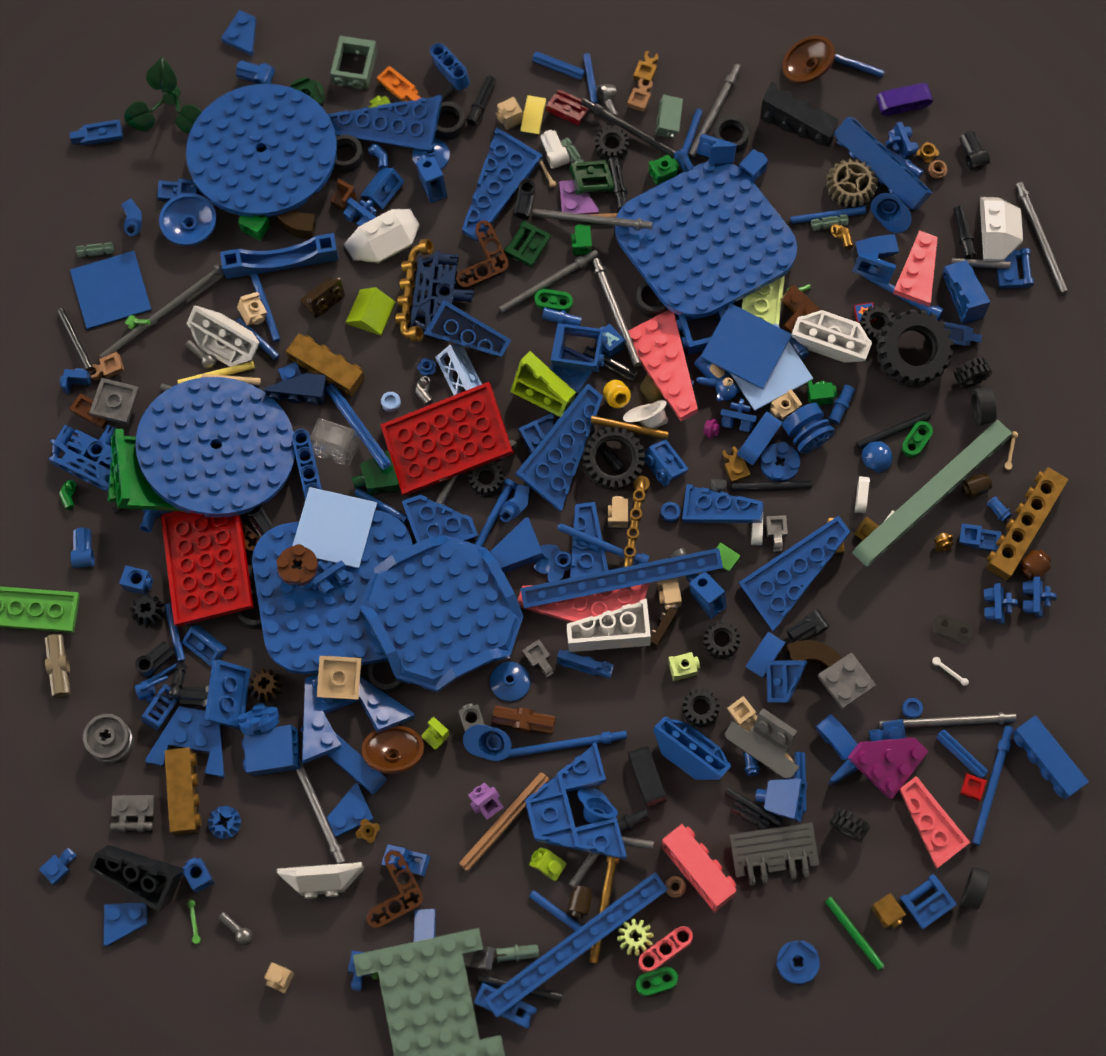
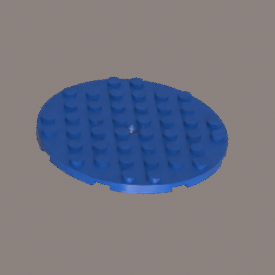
(269, 183)
(220, 482)

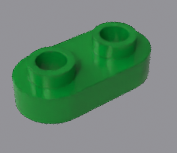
(553, 299)
(916, 440)
(656, 981)

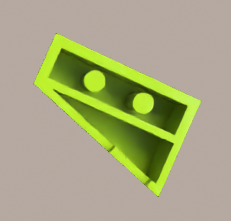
(541, 386)

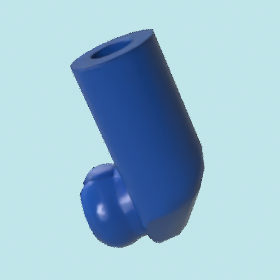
(377, 150)

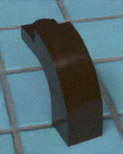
(298, 224)
(814, 652)

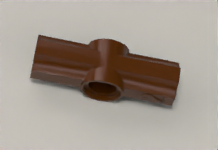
(523, 720)

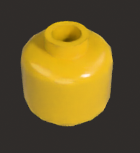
(616, 394)

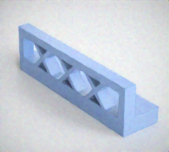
(466, 373)

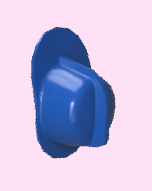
(891, 212)
(487, 742)
(596, 805)

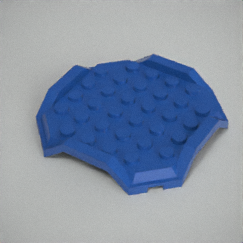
(441, 611)

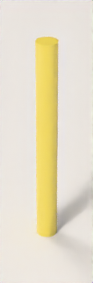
(225, 371)

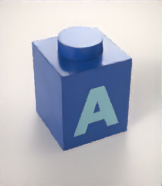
(615, 341)

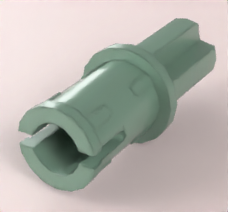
(517, 953)

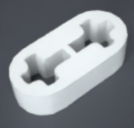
(862, 494)
(757, 533)

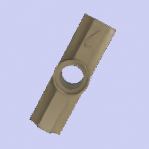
(57, 666)

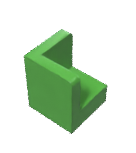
(728, 557)

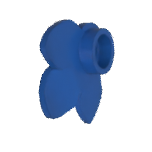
(551, 564)

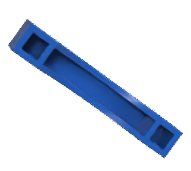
(246, 262)

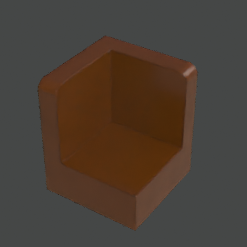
(342, 195)

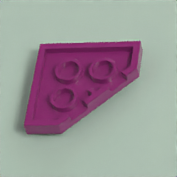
(888, 762)

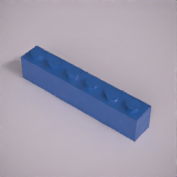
(882, 162)

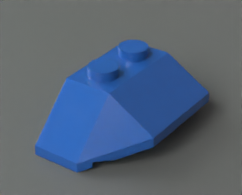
(690, 750)

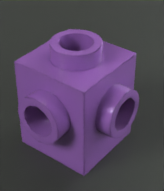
(485, 801)

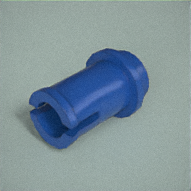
(683, 160)
(801, 351)
(999, 509)
(751, 765)

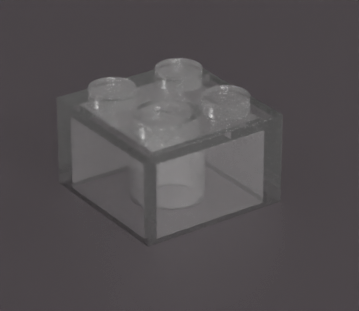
(334, 441)

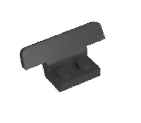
(766, 742)

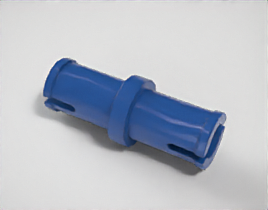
(561, 317)
(841, 404)

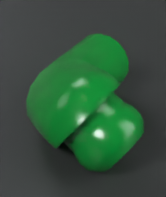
(66, 494)

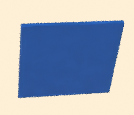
(110, 290)
(746, 346)

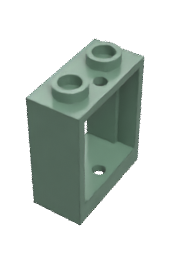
(354, 46)

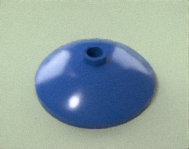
(187, 210)

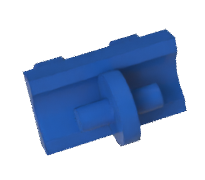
(900, 142)
(363, 210)
(747, 420)
(327, 574)
(1036, 588)
(997, 594)

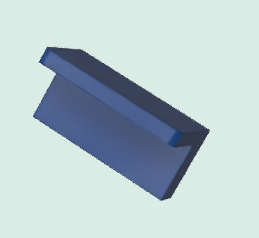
(383, 187)

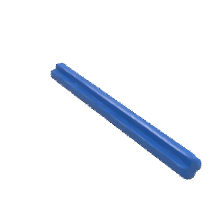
(358, 426)

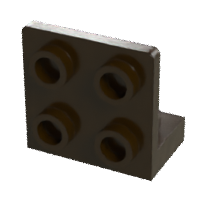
(324, 296)

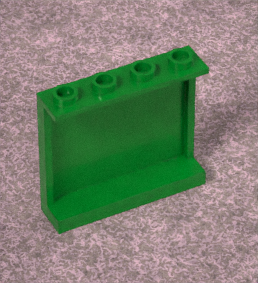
(130, 485)

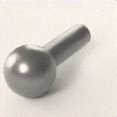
(208, 360)
(243, 935)

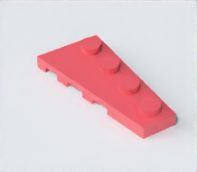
(918, 273)
(936, 828)

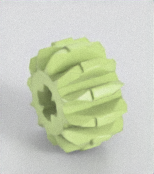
(630, 941)

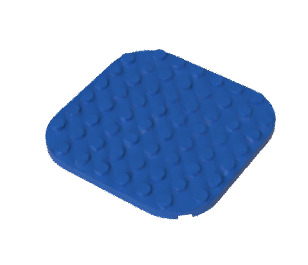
(708, 239)
(305, 623)

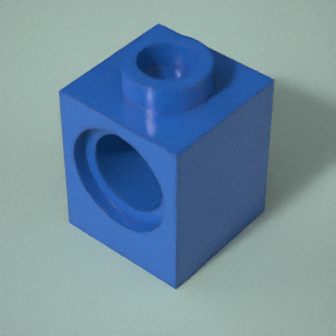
(754, 164)
(130, 574)
(203, 881)

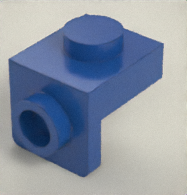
(78, 376)

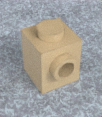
(509, 113)

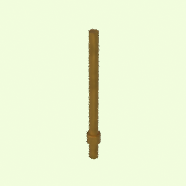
(612, 861)

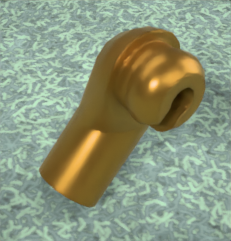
(843, 234)

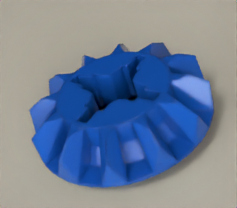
(233, 825)

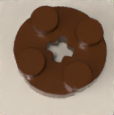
(295, 576)

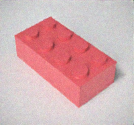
(698, 867)

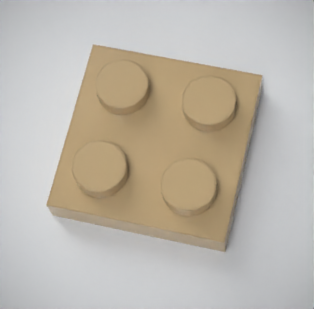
(338, 677)

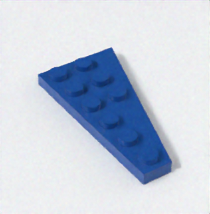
(396, 124)
(499, 180)
(557, 456)
(785, 578)

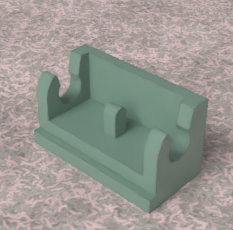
(668, 116)

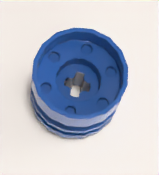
(808, 428)

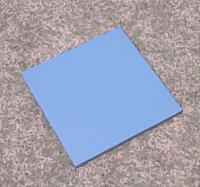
(786, 375)
(335, 526)

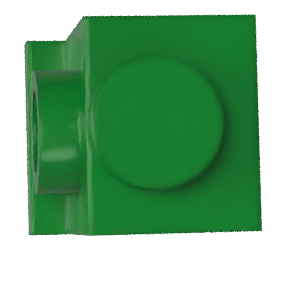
(660, 172)
(254, 226)
(581, 240)
(821, 393)

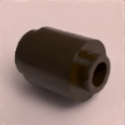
(976, 485)
(580, 902)

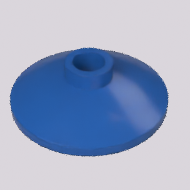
(441, 153)
(514, 690)

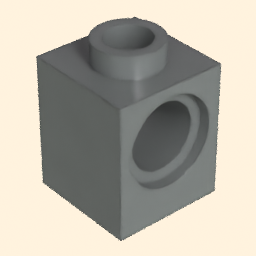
(467, 710)

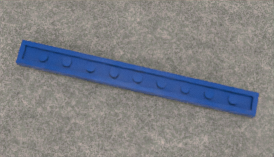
(621, 578)
(575, 944)

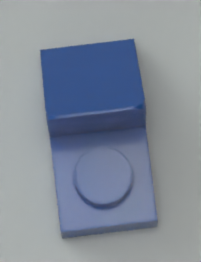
(716, 149)
(874, 268)

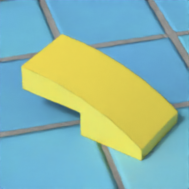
(533, 115)

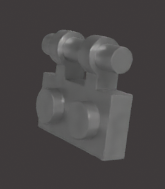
(132, 806)

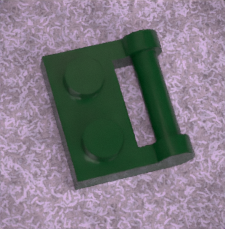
(591, 172)
(532, 246)

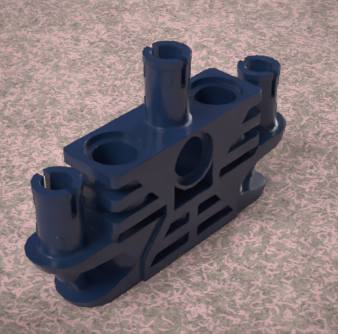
(427, 284)

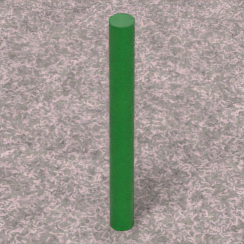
(854, 933)

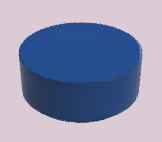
(670, 512)
(912, 708)

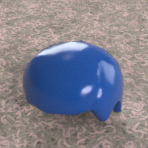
(877, 456)

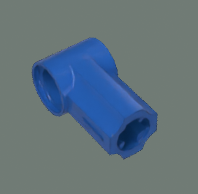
(258, 74)
(82, 552)

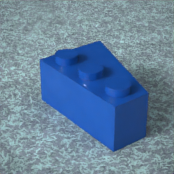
(965, 292)

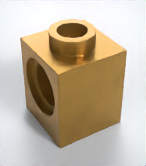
(888, 911)

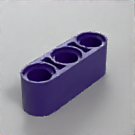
(904, 99)

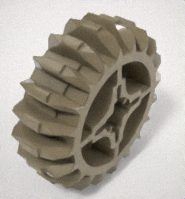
(848, 189)

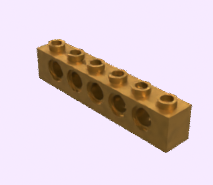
(1054, 484)

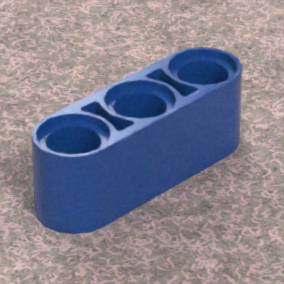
(449, 66)
(759, 438)

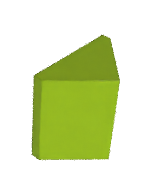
(371, 310)

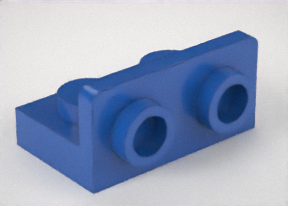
(664, 462)

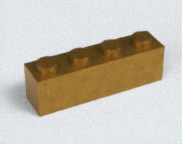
(322, 361)
(182, 791)

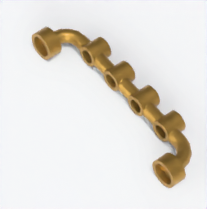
(407, 284)
(641, 485)

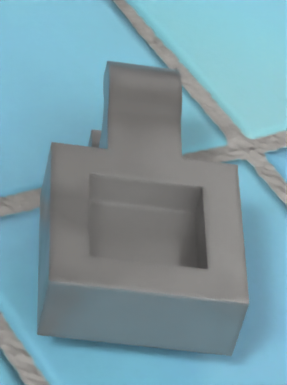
(776, 529)
(537, 656)

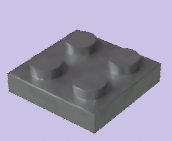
(114, 401)
(846, 680)

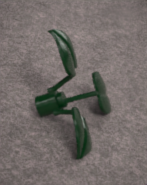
(161, 77)

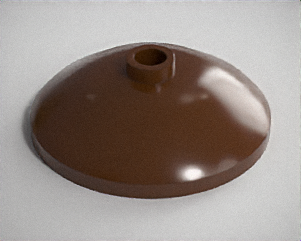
(808, 59)
(393, 750)

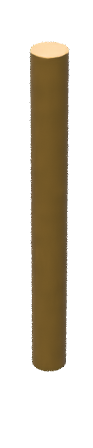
(630, 427)

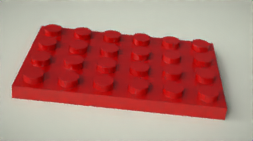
(446, 439)
(205, 566)

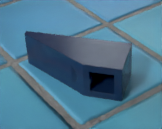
(303, 388)

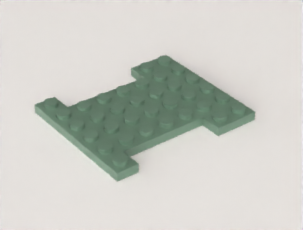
(430, 996)

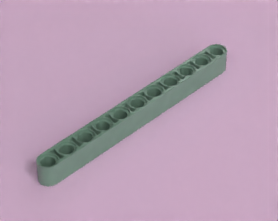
(932, 493)

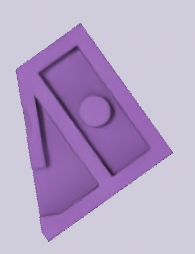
(575, 204)

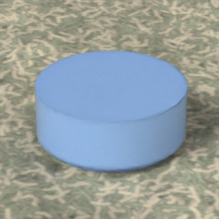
(390, 401)

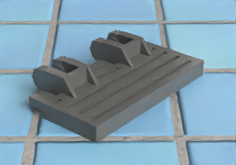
(774, 847)

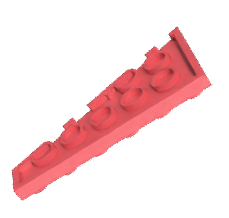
(664, 361)
(590, 605)

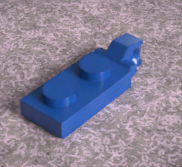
(97, 133)
(962, 334)
(584, 664)

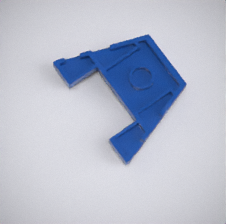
(190, 730)

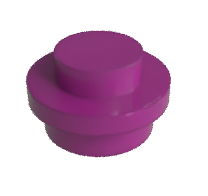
(711, 428)

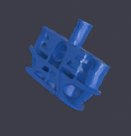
(78, 453)

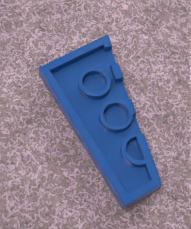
(716, 507)
(586, 557)

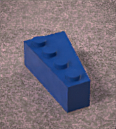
(464, 330)

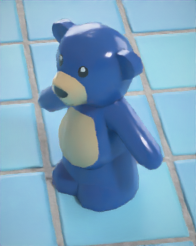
(717, 378)

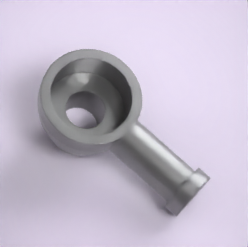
(605, 95)

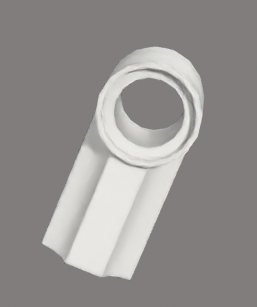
(555, 153)

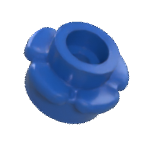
(426, 371)

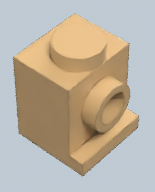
(252, 309)
(790, 400)
(618, 513)
(670, 593)
(278, 977)

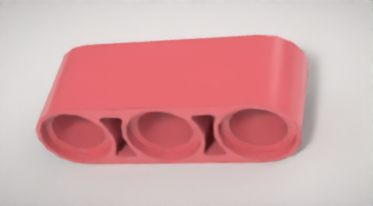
(670, 940)

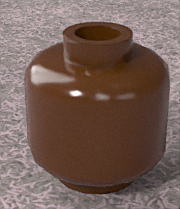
(1035, 564)

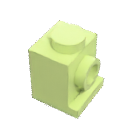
(678, 671)

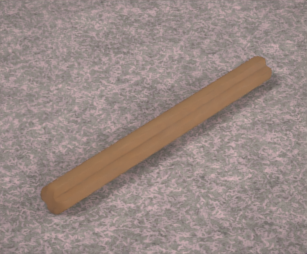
(502, 823)

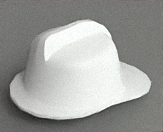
(648, 415)

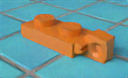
(398, 85)

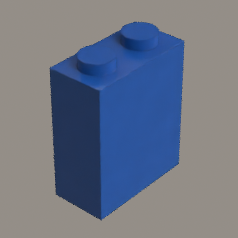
(271, 751)

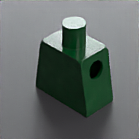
(376, 479)

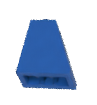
(518, 548)

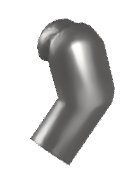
(422, 390)

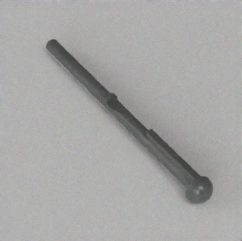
(187, 295)

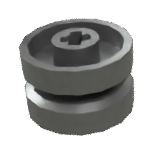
(98, 740)

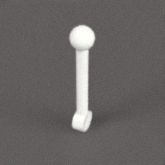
(936, 661)

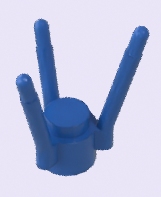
(146, 688)

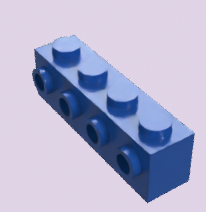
(1049, 757)

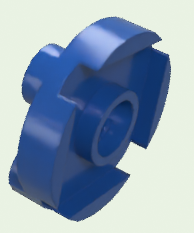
(780, 451)
(259, 718)
(795, 950)

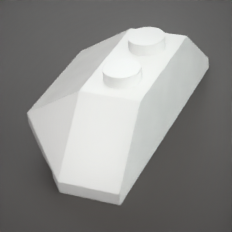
(1000, 228)
(383, 236)
(222, 336)
(832, 336)
(321, 879)

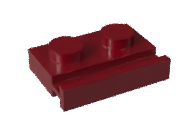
(567, 107)

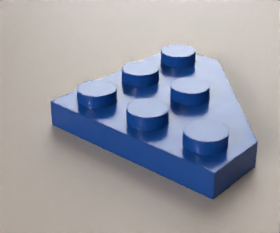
(435, 519)

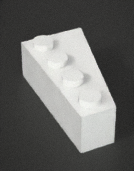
(611, 630)

